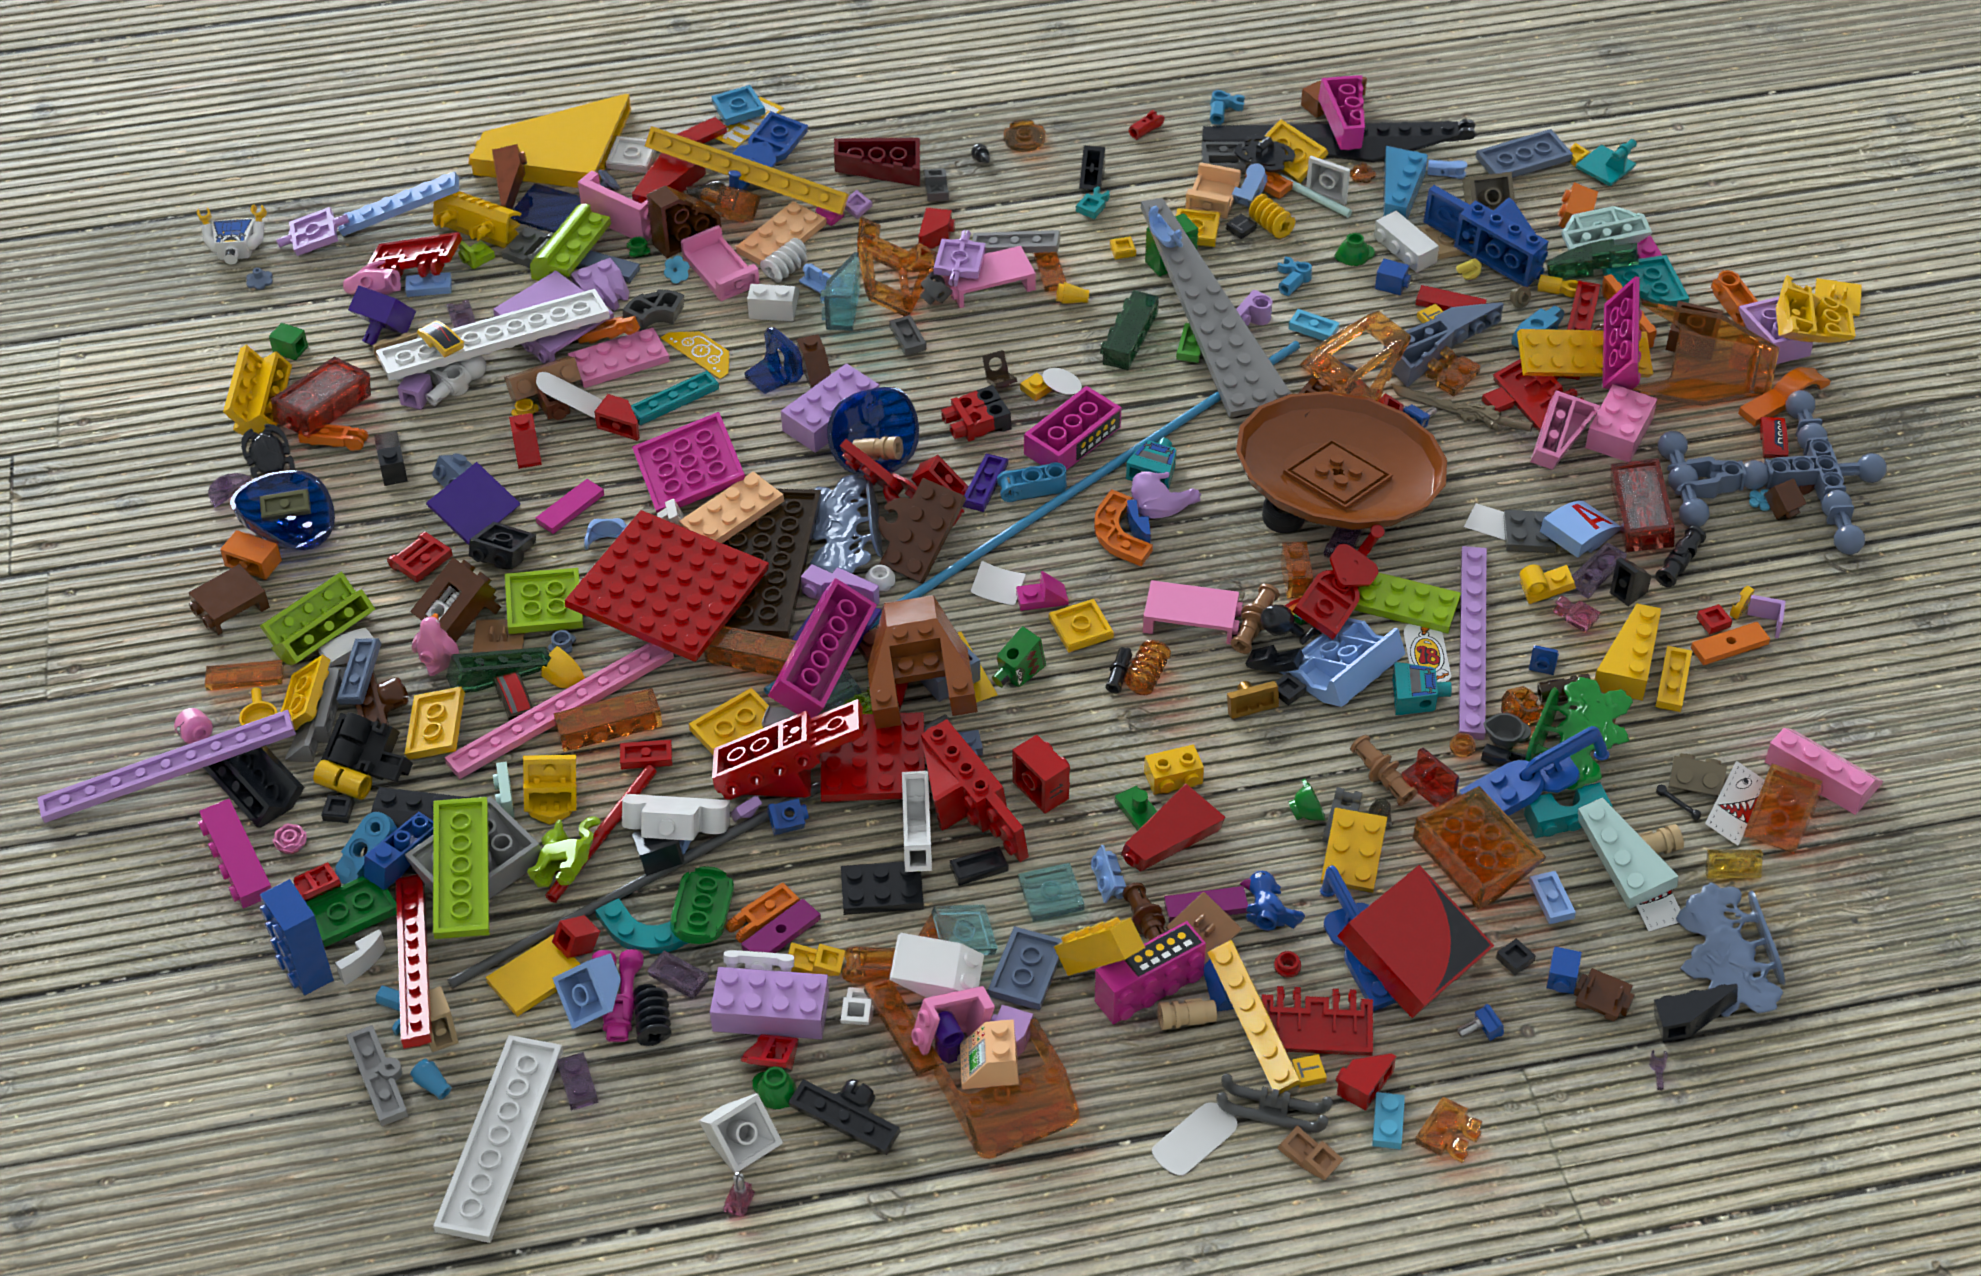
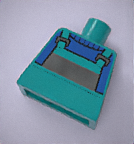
(1153, 458)
(1417, 688)

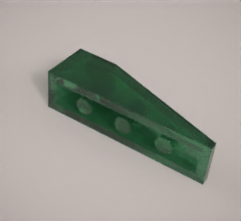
(476, 670)

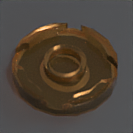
(1024, 136)

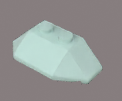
(1605, 224)

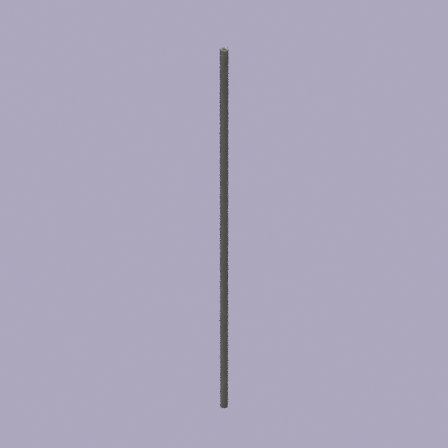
(629, 888)

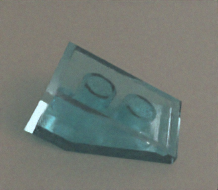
(842, 296)

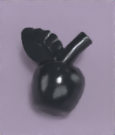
(1280, 621)

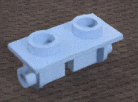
(814, 277)
(1107, 874)

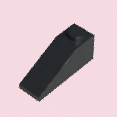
(390, 458)

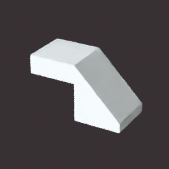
(857, 1007)

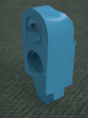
(1540, 320)
(351, 863)

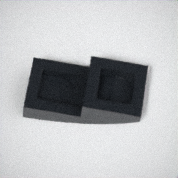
(1271, 661)

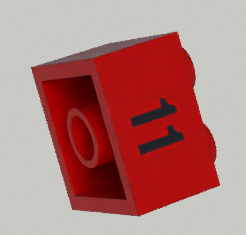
(1041, 773)

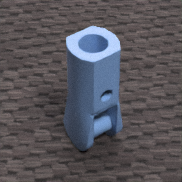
(1447, 168)

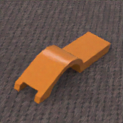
(1774, 400)

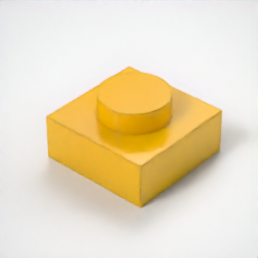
(1035, 387)

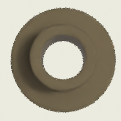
(1520, 296)

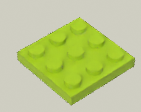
(538, 601)

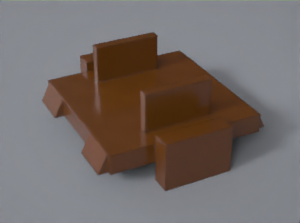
(1604, 994)

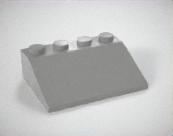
(510, 851)

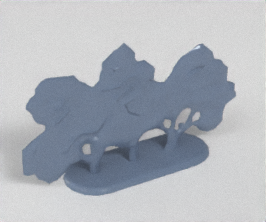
(838, 524)
(1725, 954)

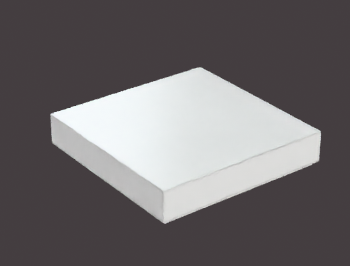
(630, 155)

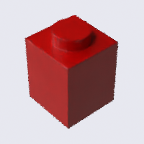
(576, 936)

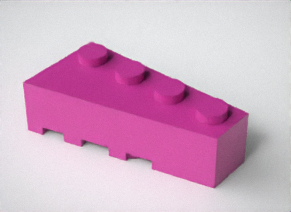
(1344, 110)
(234, 853)

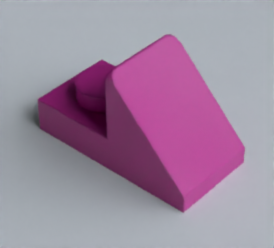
(1043, 595)

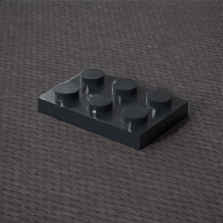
(880, 888)

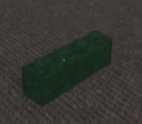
(1129, 330)

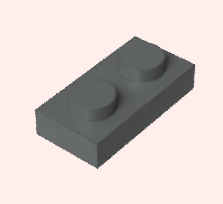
(907, 335)

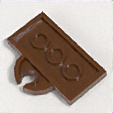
(919, 529)

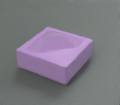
(857, 204)
(746, 809)

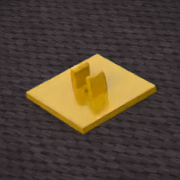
(1843, 292)

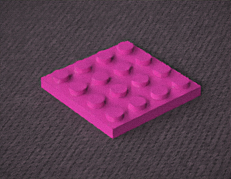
(689, 462)

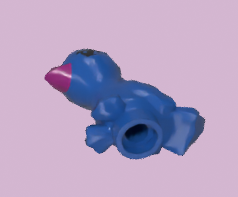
(1267, 908)

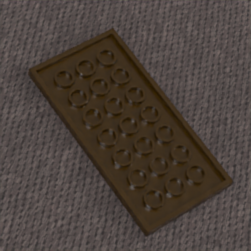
(783, 541)

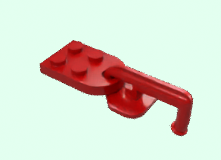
(875, 473)
(1335, 591)

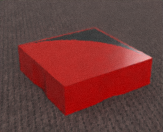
(1415, 940)

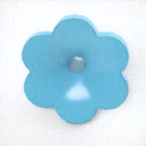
(680, 269)

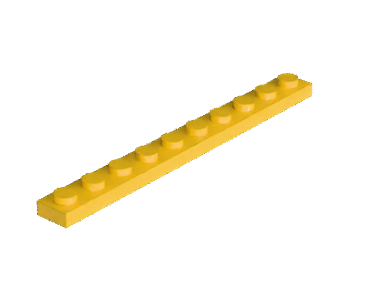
(750, 171)

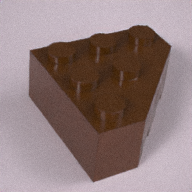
(677, 217)

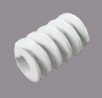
(784, 260)

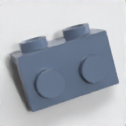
(449, 468)

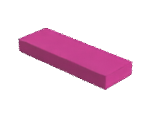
(569, 506)

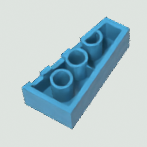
(1402, 179)

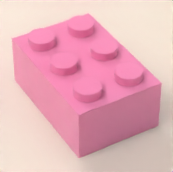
(1621, 423)

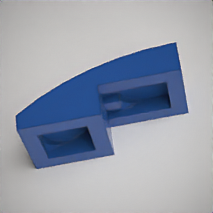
(1138, 525)

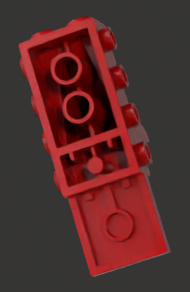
(783, 765)
(968, 789)

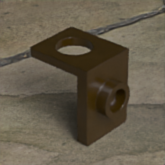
(1001, 377)

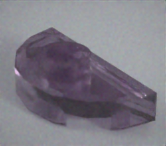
(225, 487)

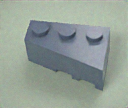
(1424, 345)

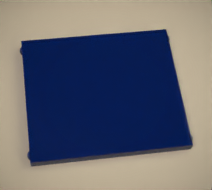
(545, 207)

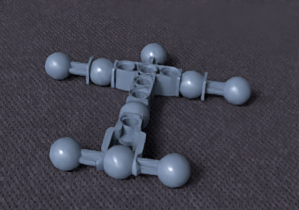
(1815, 468)

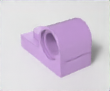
(1256, 308)

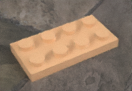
(789, 223)
(733, 508)

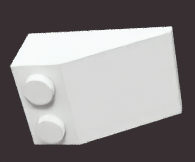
(935, 965)

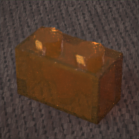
(1296, 568)

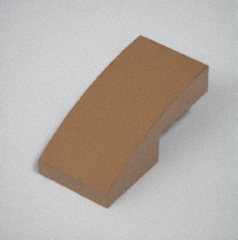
(1308, 1154)

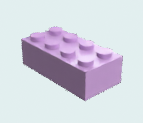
(809, 415)
(769, 1003)

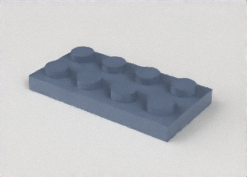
(1525, 154)

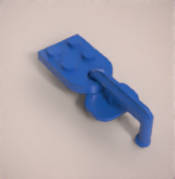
(769, 144)
(1553, 771)
(1335, 922)

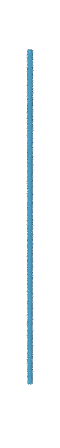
(1069, 493)

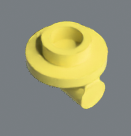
(1470, 269)

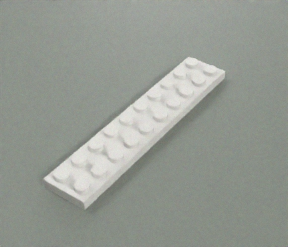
(497, 334)

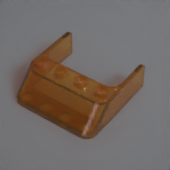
(1017, 1114)

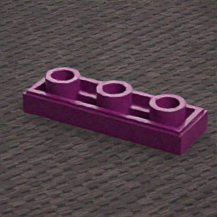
(1230, 900)
(783, 929)

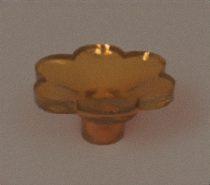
(1362, 173)

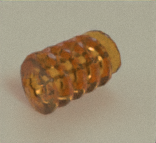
(1147, 667)

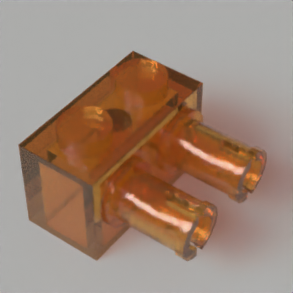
(733, 202)

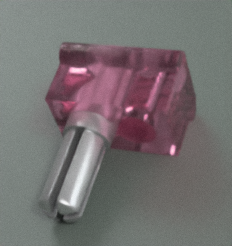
(739, 1196)

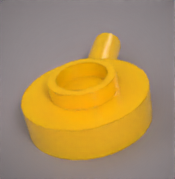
(257, 709)

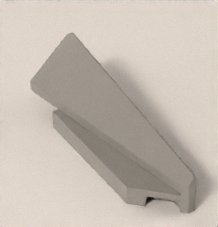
(320, 728)

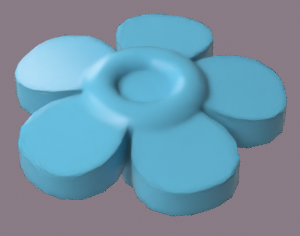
(1758, 499)

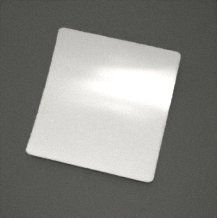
(997, 584)

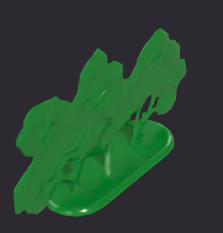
(1592, 710)

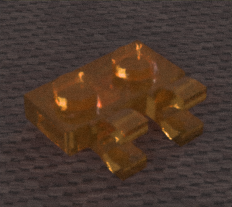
(1458, 374)
(1443, 1124)

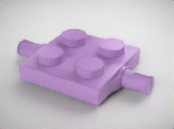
(313, 231)
(959, 258)

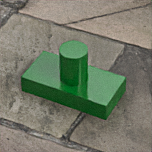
(1135, 806)

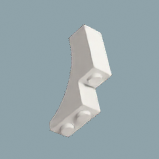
(916, 821)

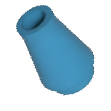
(430, 1078)

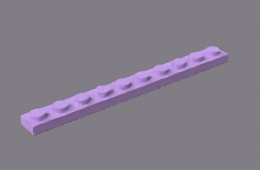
(1472, 642)
(166, 766)

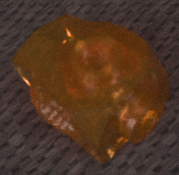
(1521, 703)

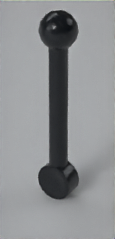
(1662, 790)

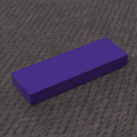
(984, 482)

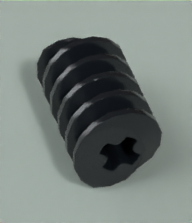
(651, 1014)

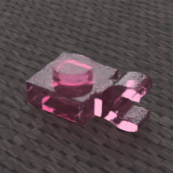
(1578, 614)

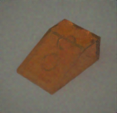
(1784, 808)

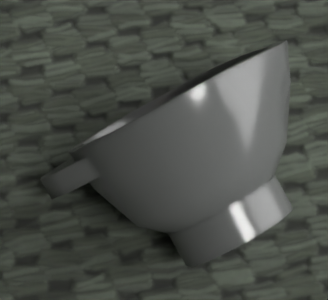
(1506, 730)

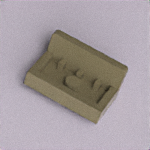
(1697, 776)

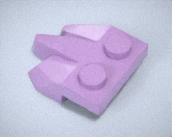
(606, 280)

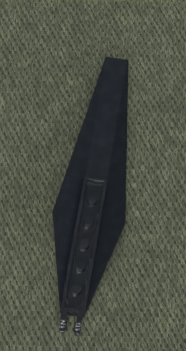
(1377, 135)

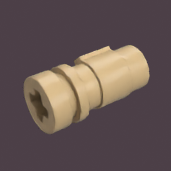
(883, 448)
(1664, 839)
(1188, 1013)

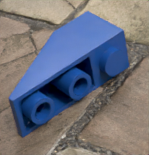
(387, 860)

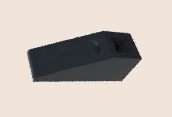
(1689, 1012)

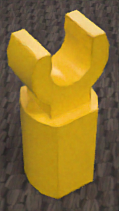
(1557, 285)

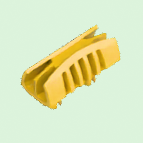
(476, 218)

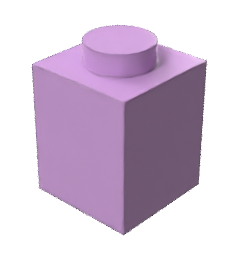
(413, 390)

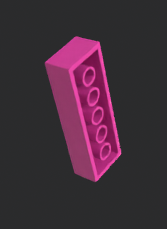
(822, 649)

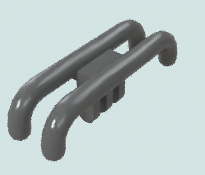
(1273, 1107)

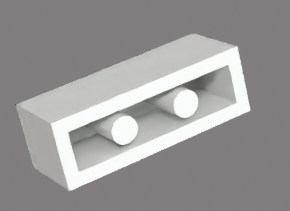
(1406, 241)

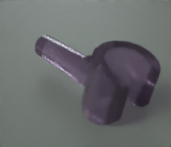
(1658, 1065)

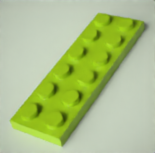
(460, 868)

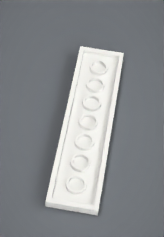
(498, 1139)

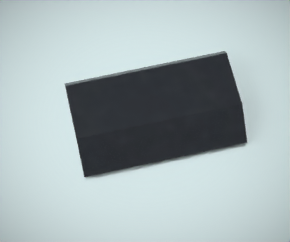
(257, 784)

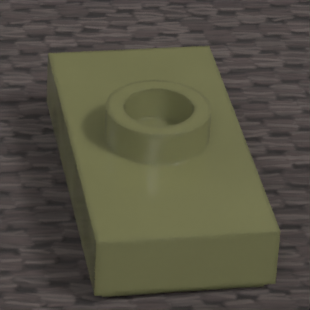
(285, 504)

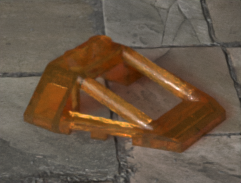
(917, 259)
(1324, 365)

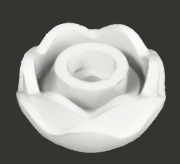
(881, 576)

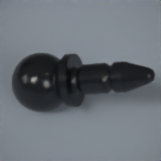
(980, 153)

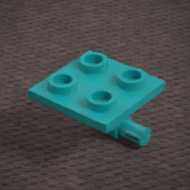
(1607, 164)

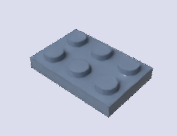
(1025, 968)

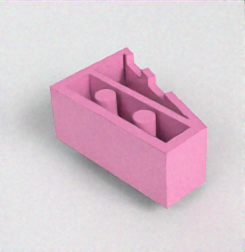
(1561, 427)

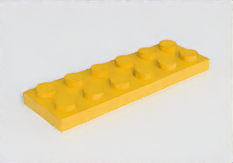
(1570, 353)

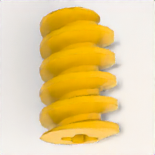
(1271, 216)

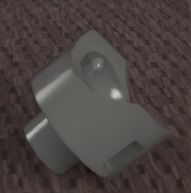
(935, 289)

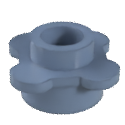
(563, 640)

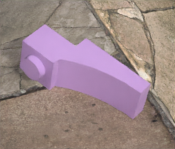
(816, 580)

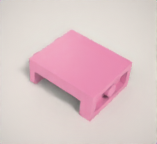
(969, 1007)

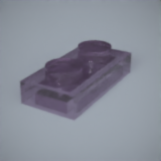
(678, 974)
(577, 1081)

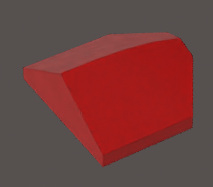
(316, 882)
(772, 1052)

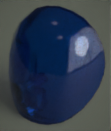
(874, 415)
(293, 532)

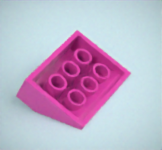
(1622, 337)

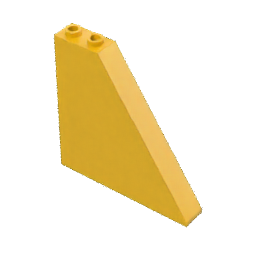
(560, 144)

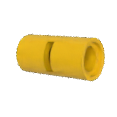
(342, 779)

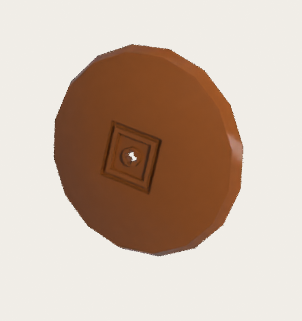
(1343, 462)

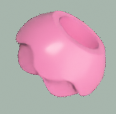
(290, 838)

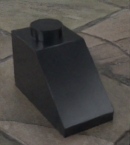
(1629, 582)

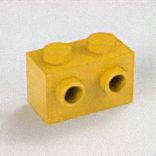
(1173, 769)

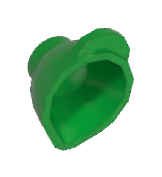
(1354, 250)
(1307, 804)
(774, 1087)

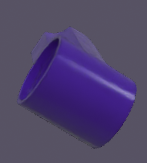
(948, 1037)

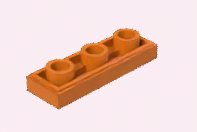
(1730, 643)

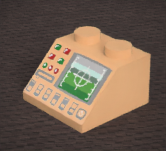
(990, 1056)

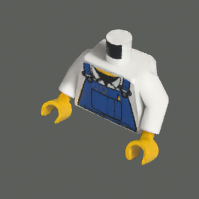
(235, 237)

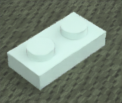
(502, 782)

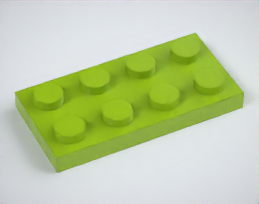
(1409, 602)

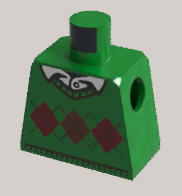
(1020, 659)

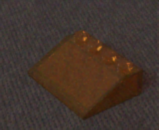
(1477, 846)

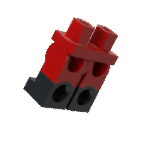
(977, 414)

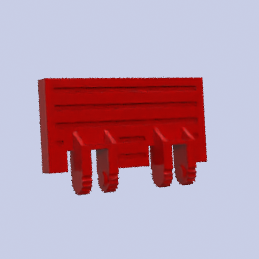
(423, 252)
(1530, 392)
(1320, 1028)

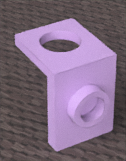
(1768, 609)

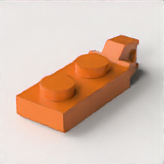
(611, 328)

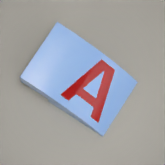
(1578, 527)

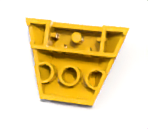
(1811, 317)

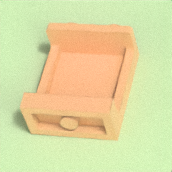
(1213, 189)

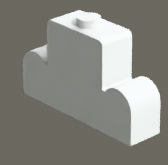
(674, 816)

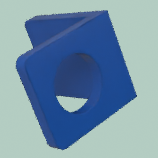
(1543, 660)

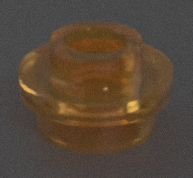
(1462, 745)

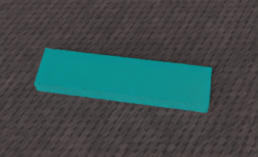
(674, 397)

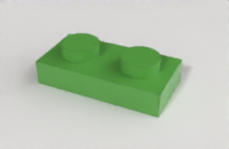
(1188, 347)

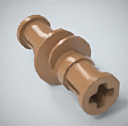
(1251, 618)
(1382, 770)

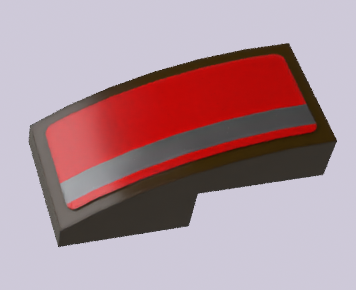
(512, 694)

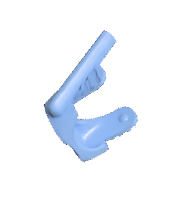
(1162, 231)
(603, 528)

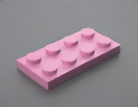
(620, 357)

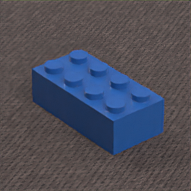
(295, 937)

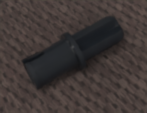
(1119, 670)

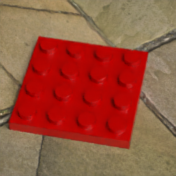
(874, 763)

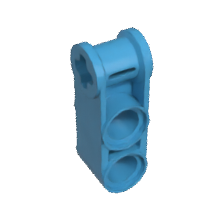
(1033, 482)

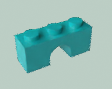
(1550, 818)

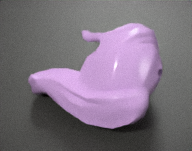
(1155, 498)

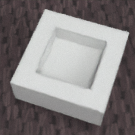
(672, 512)

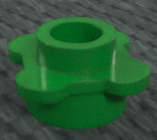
(638, 247)

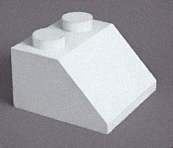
(772, 302)

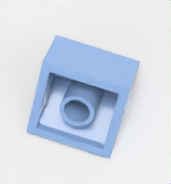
(588, 990)

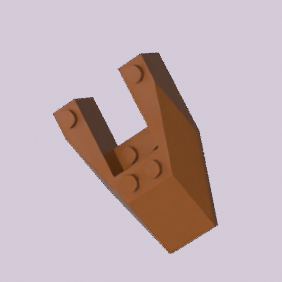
(917, 645)

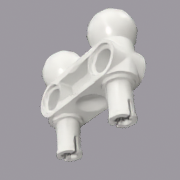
(454, 378)

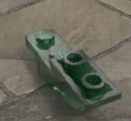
(1592, 256)

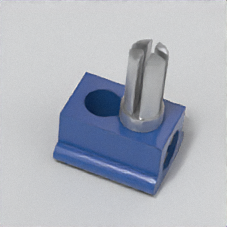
(1419, 415)
(1487, 1021)

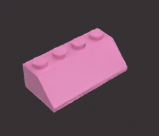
(1842, 780)

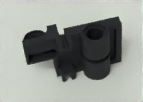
(366, 747)

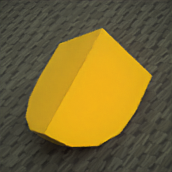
(562, 669)

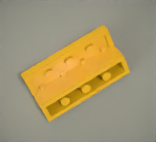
(253, 386)

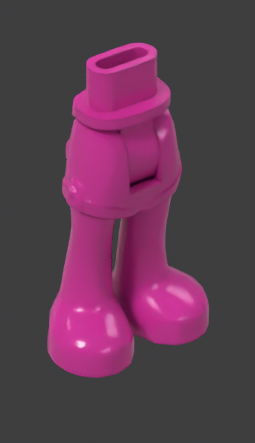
(618, 1022)

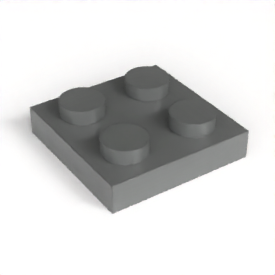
(1524, 533)

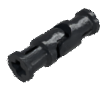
(1680, 556)

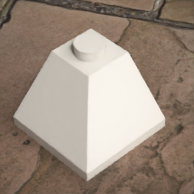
(1328, 179)
(741, 1132)

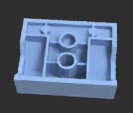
(1348, 663)

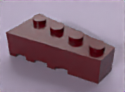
(879, 158)

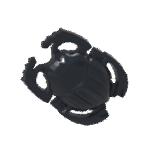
(1267, 153)
(266, 451)

